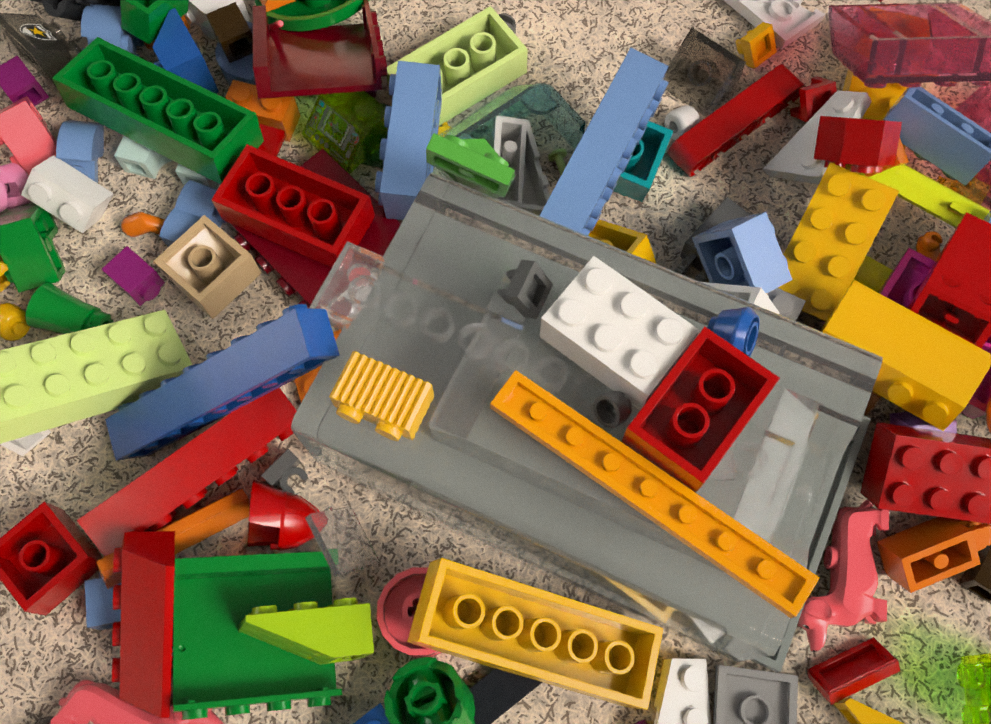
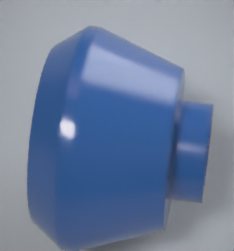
(737, 327)

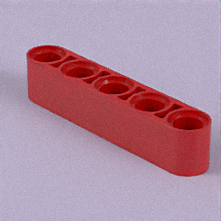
(734, 119)

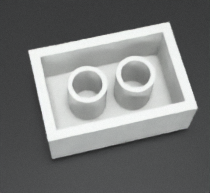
(616, 332)

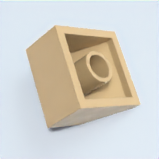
(208, 266)

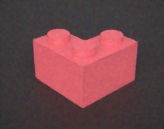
(26, 134)

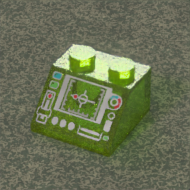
(346, 127)

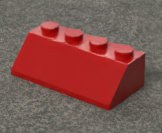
(146, 620)

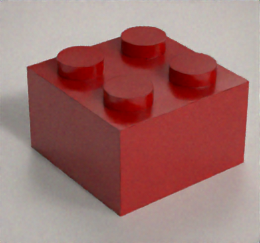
(45, 559)

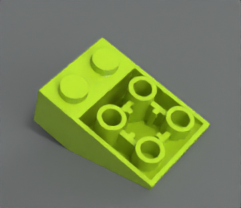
(317, 634)

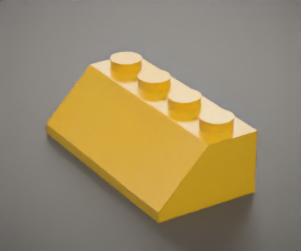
(922, 363)

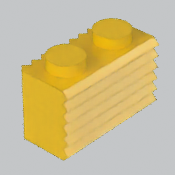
(381, 396)

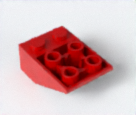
(959, 283)

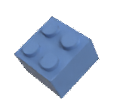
(743, 253)

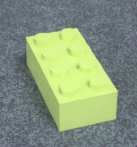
(473, 61)

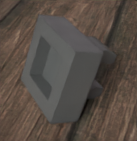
(527, 289)
(283, 469)

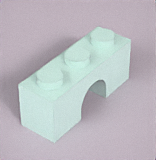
(145, 162)

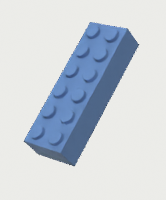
(607, 143)

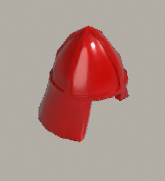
(278, 518)

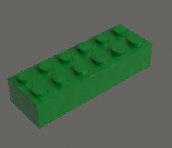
(158, 109)

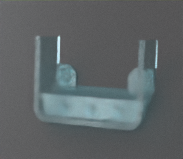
(520, 103)

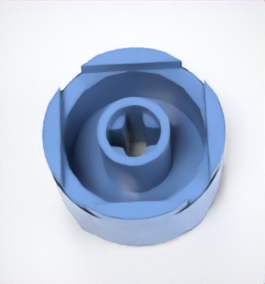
(105, 23)

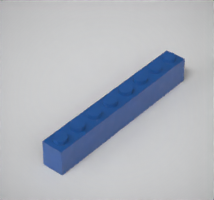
(224, 382)

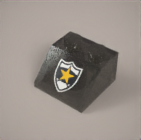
(39, 43)

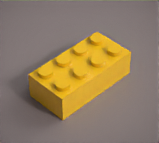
(835, 238)

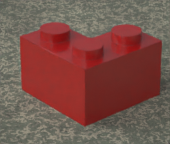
(858, 142)

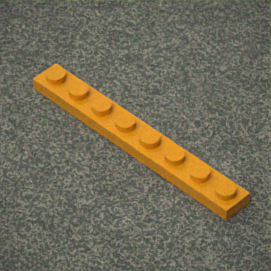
(656, 495)

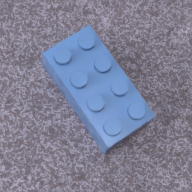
(410, 125)

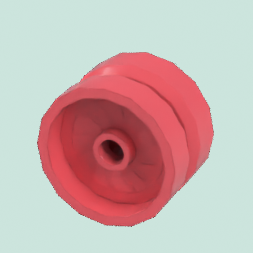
(397, 610)

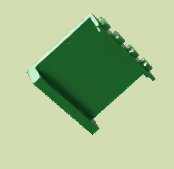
(228, 668)

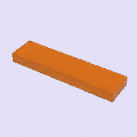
(192, 529)

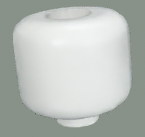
(681, 120)

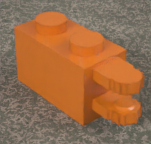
(933, 551)

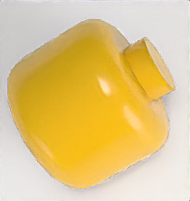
(12, 322)

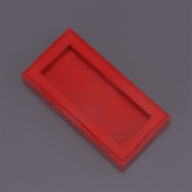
(853, 670)

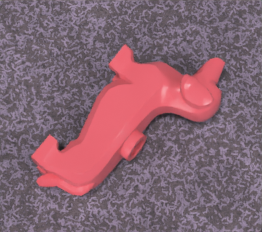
(851, 576)
(102, 705)

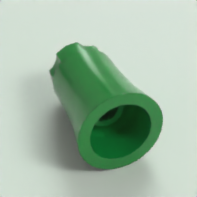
(61, 312)

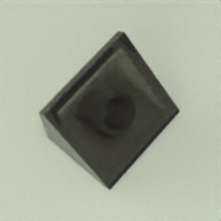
(703, 72)

